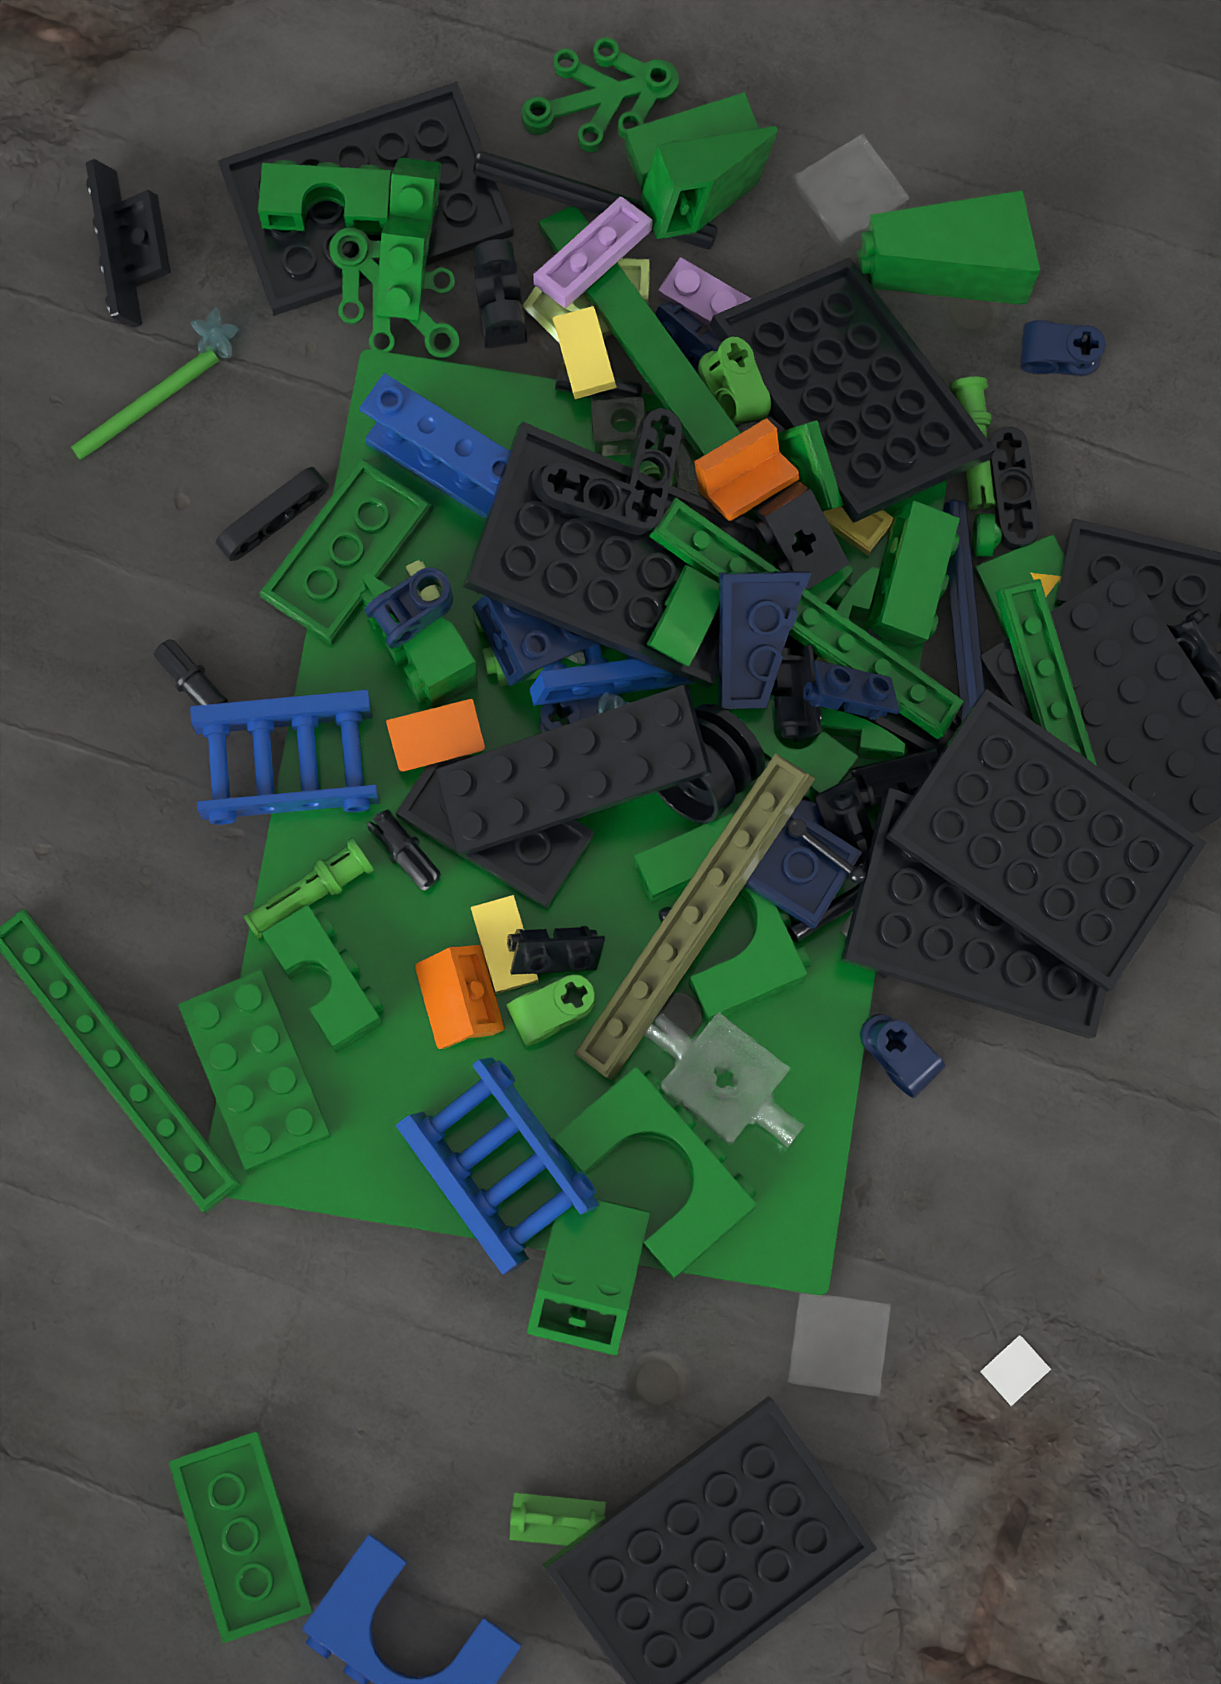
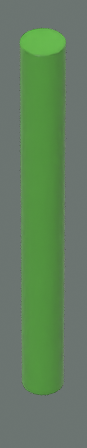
(144, 404)

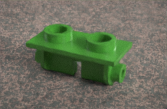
(552, 1518)

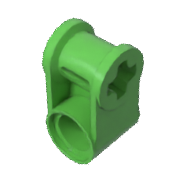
(736, 385)
(543, 1013)

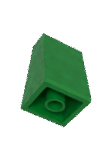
(954, 250)

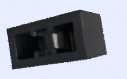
(795, 511)

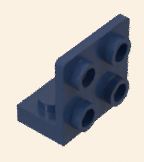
(524, 641)

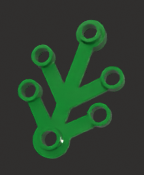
(605, 93)
(370, 269)

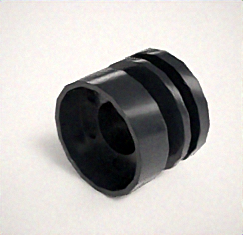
(734, 763)

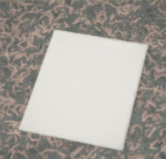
(1015, 1370)

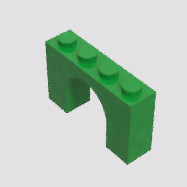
(769, 961)
(637, 1110)

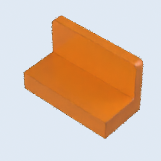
(744, 471)
(435, 735)
(459, 995)

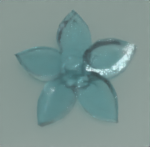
(215, 335)

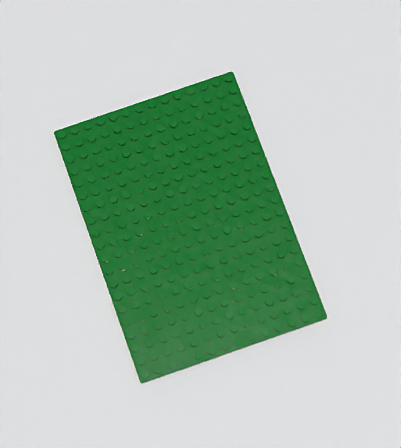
(392, 924)

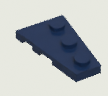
(753, 630)

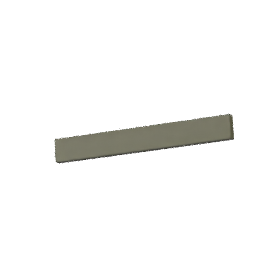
(694, 916)

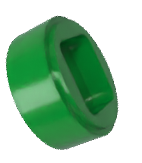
(985, 535)

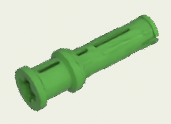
(979, 478)
(326, 878)

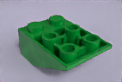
(702, 178)
(434, 660)
(589, 1276)

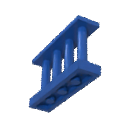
(434, 444)
(598, 677)
(259, 719)
(453, 1170)

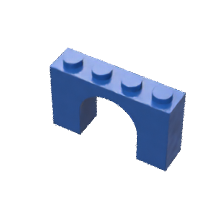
(346, 1617)

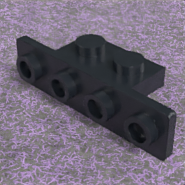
(129, 241)

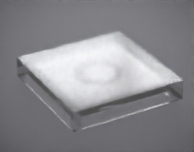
(849, 188)
(839, 1344)

